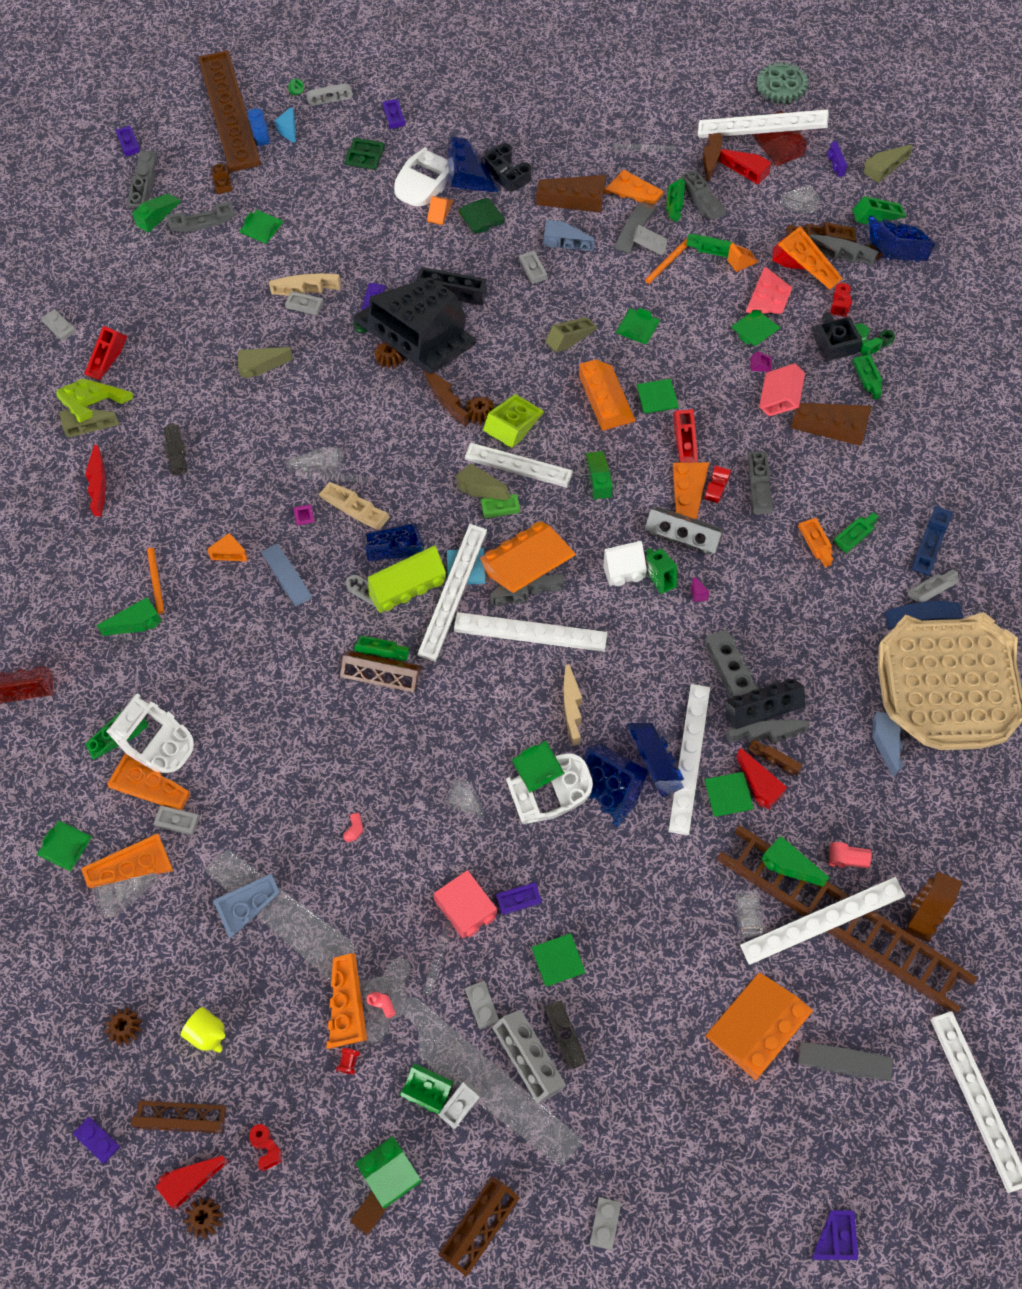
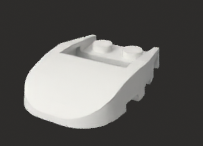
(416, 187)
(168, 747)
(571, 789)

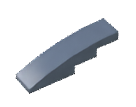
(286, 575)

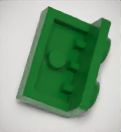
(427, 1088)

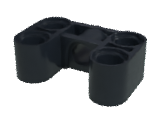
(498, 164)

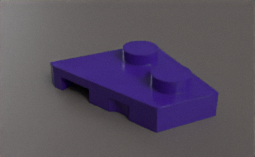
(838, 1237)

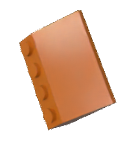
(526, 557)
(759, 1025)

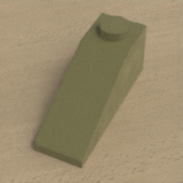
(886, 162)
(568, 333)
(258, 361)
(100, 420)
(480, 484)

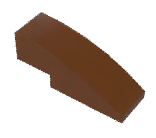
(711, 154)

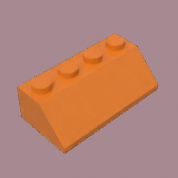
(605, 394)

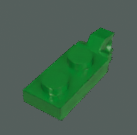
(675, 199)
(709, 245)
(869, 375)
(855, 533)
(381, 647)

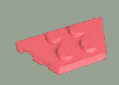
(770, 294)

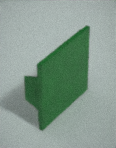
(260, 226)
(638, 325)
(755, 328)
(657, 396)
(537, 766)
(728, 794)
(63, 845)
(558, 960)

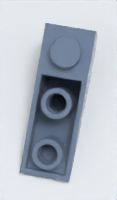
(566, 236)
(887, 739)

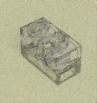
(748, 914)

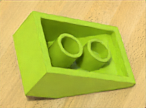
(512, 420)

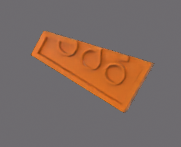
(806, 253)
(688, 487)

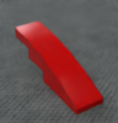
(97, 481)

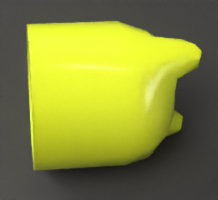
(204, 1031)

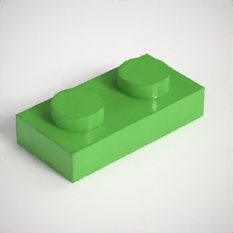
(500, 507)

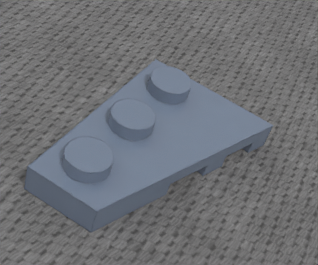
(245, 903)

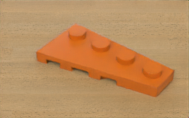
(142, 782)
(131, 862)
(347, 1013)

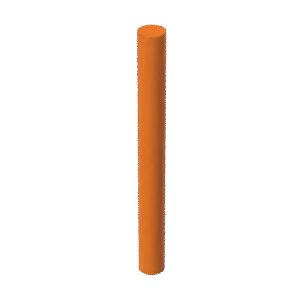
(666, 262)
(155, 580)

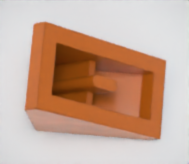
(438, 209)
(740, 257)
(227, 549)

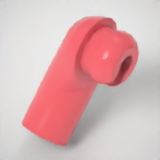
(355, 830)
(382, 1001)

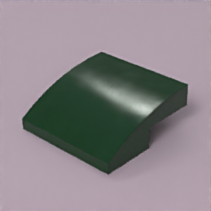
(365, 153)
(481, 215)

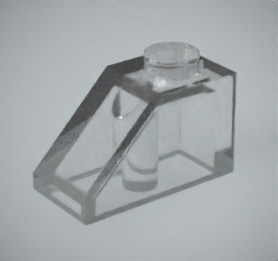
(801, 200)
(464, 799)

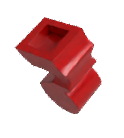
(841, 300)
(717, 485)
(261, 1139)

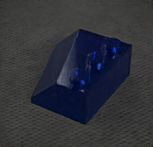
(467, 167)
(900, 240)
(393, 542)
(656, 758)
(614, 781)

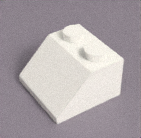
(625, 563)

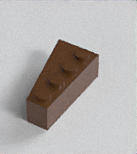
(574, 193)
(833, 421)
(932, 905)

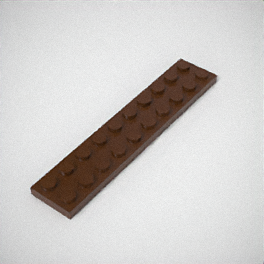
(229, 111)

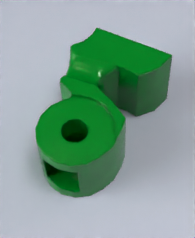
(871, 346)

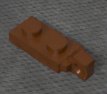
(774, 757)

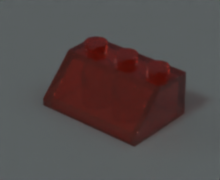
(783, 145)
(26, 684)

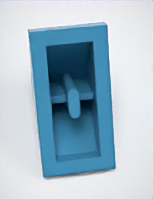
(286, 125)

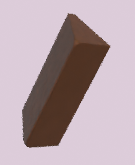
(368, 1214)

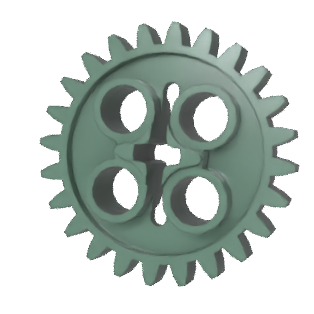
(782, 82)

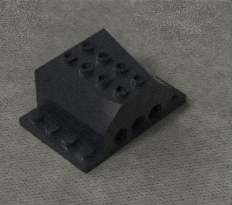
(419, 322)

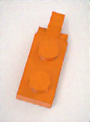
(817, 540)

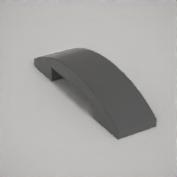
(639, 216)
(202, 220)

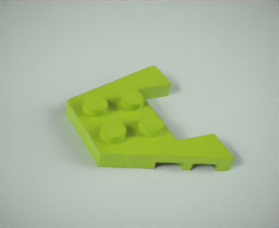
(87, 392)

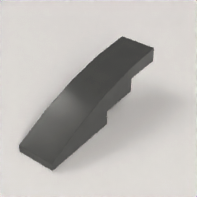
(848, 250)
(773, 730)
(846, 1061)

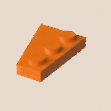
(634, 187)

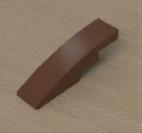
(827, 229)
(444, 394)

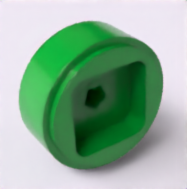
(296, 87)

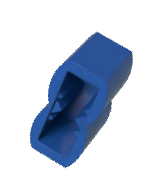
(258, 127)

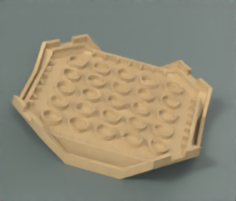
(952, 681)

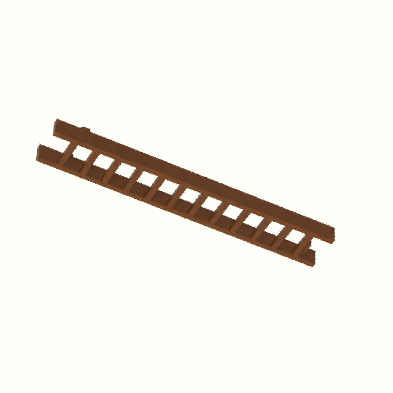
(845, 937)

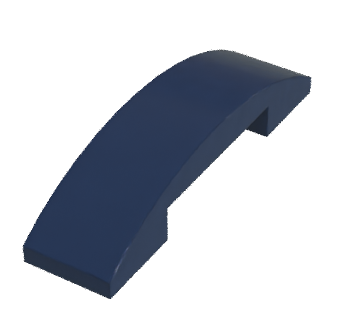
(932, 540)
(925, 611)

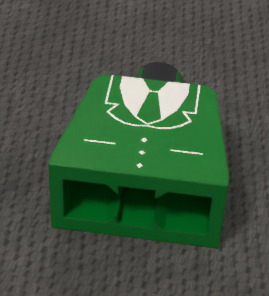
(661, 569)

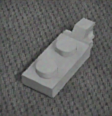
(933, 586)

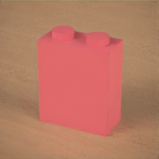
(782, 389)
(465, 905)

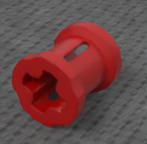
(348, 1061)

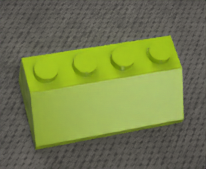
(406, 579)

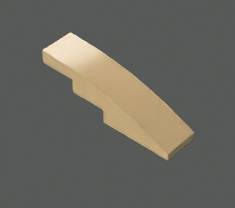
(305, 283)
(354, 506)
(572, 700)

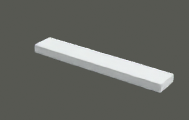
(518, 465)

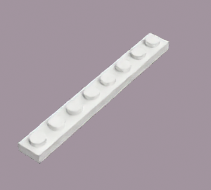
(764, 123)
(452, 593)
(530, 632)
(689, 759)
(822, 920)
(979, 1101)

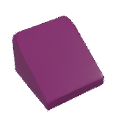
(761, 362)
(304, 514)
(699, 591)

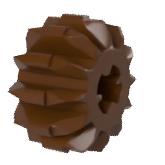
(387, 356)
(479, 408)
(116, 1023)
(209, 1223)

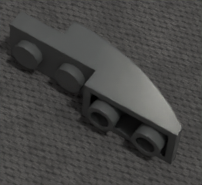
(143, 180)
(701, 195)
(759, 483)
(501, 595)

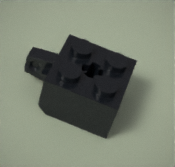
(837, 337)

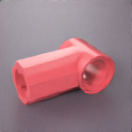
(846, 856)

